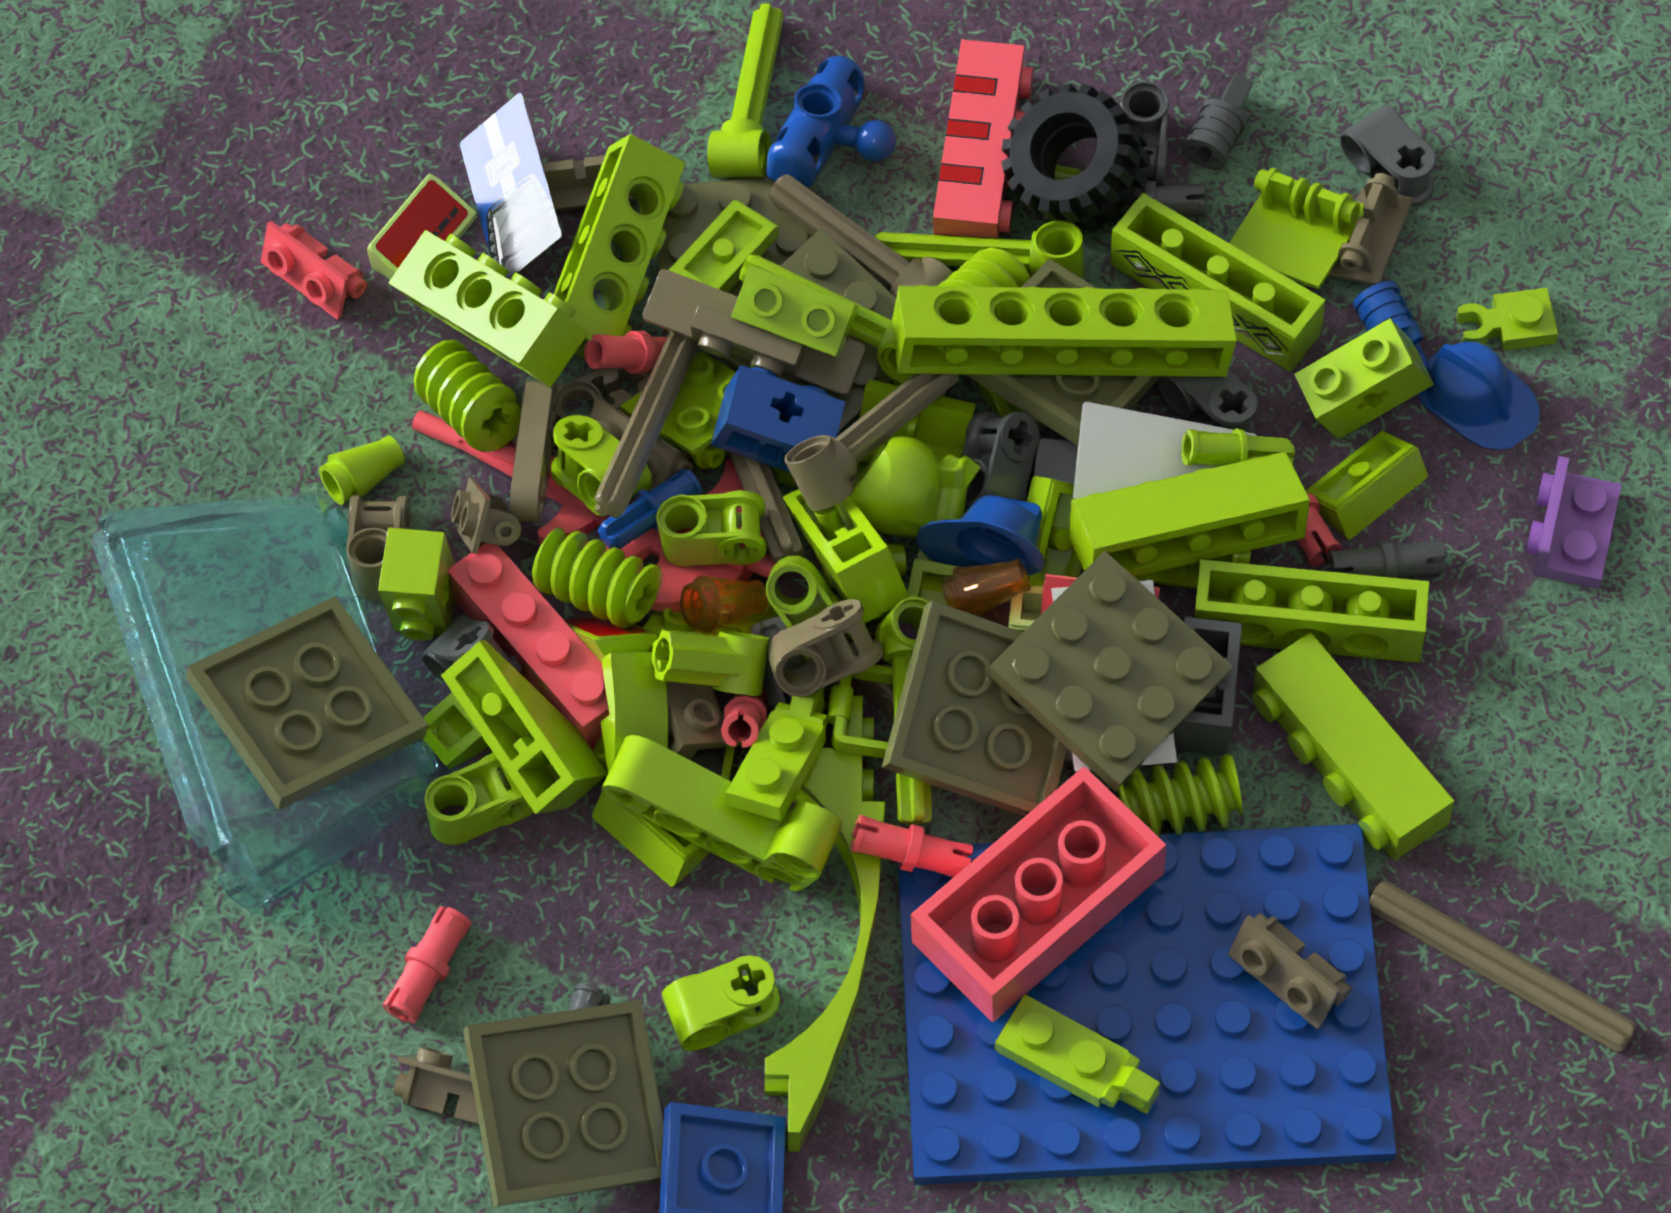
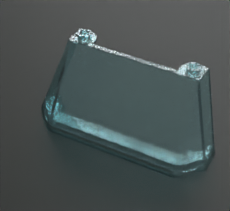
(202, 581)

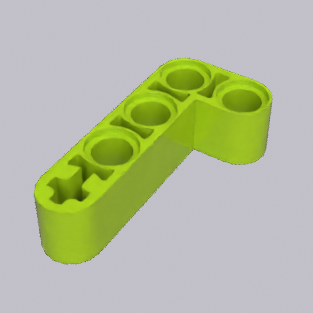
(695, 807)

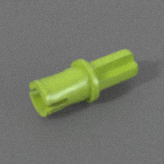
(1229, 448)

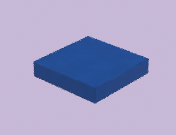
(721, 1161)

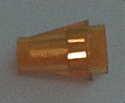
(985, 586)
(716, 601)

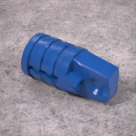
(1385, 302)

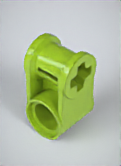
(584, 457)
(715, 528)
(812, 603)
(483, 794)
(715, 1005)

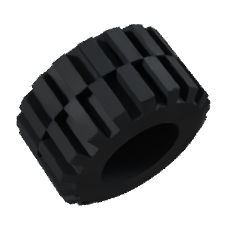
(1054, 126)

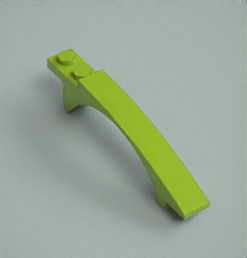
(809, 1061)

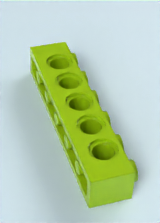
(1062, 331)

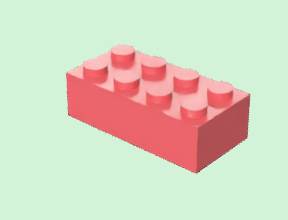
(1038, 893)

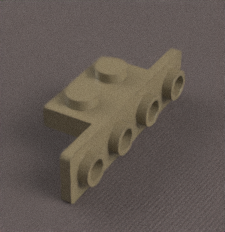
(705, 316)

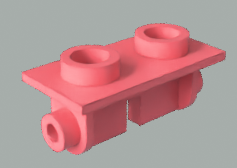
(300, 262)

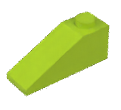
(850, 554)
(524, 730)

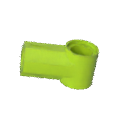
(724, 661)

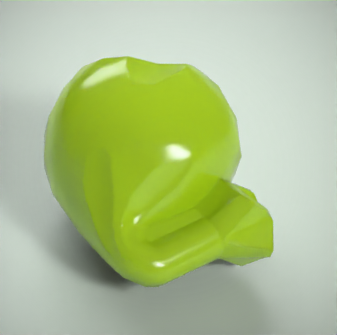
(911, 488)

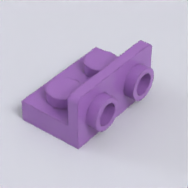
(1576, 526)

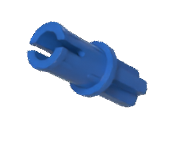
(642, 513)

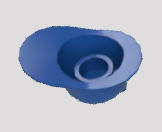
(1480, 396)
(988, 533)

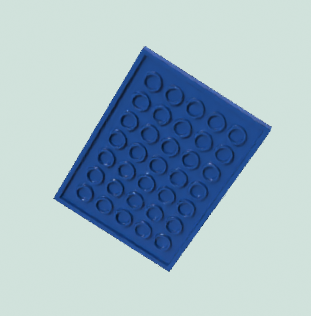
(1233, 1061)

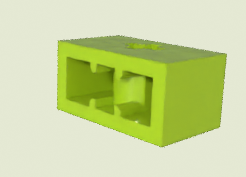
(795, 311)
(1363, 379)
(417, 583)

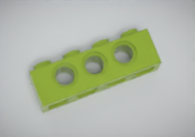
(653, 179)
(489, 307)
(1341, 610)

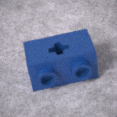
(751, 415)

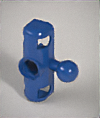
(822, 122)

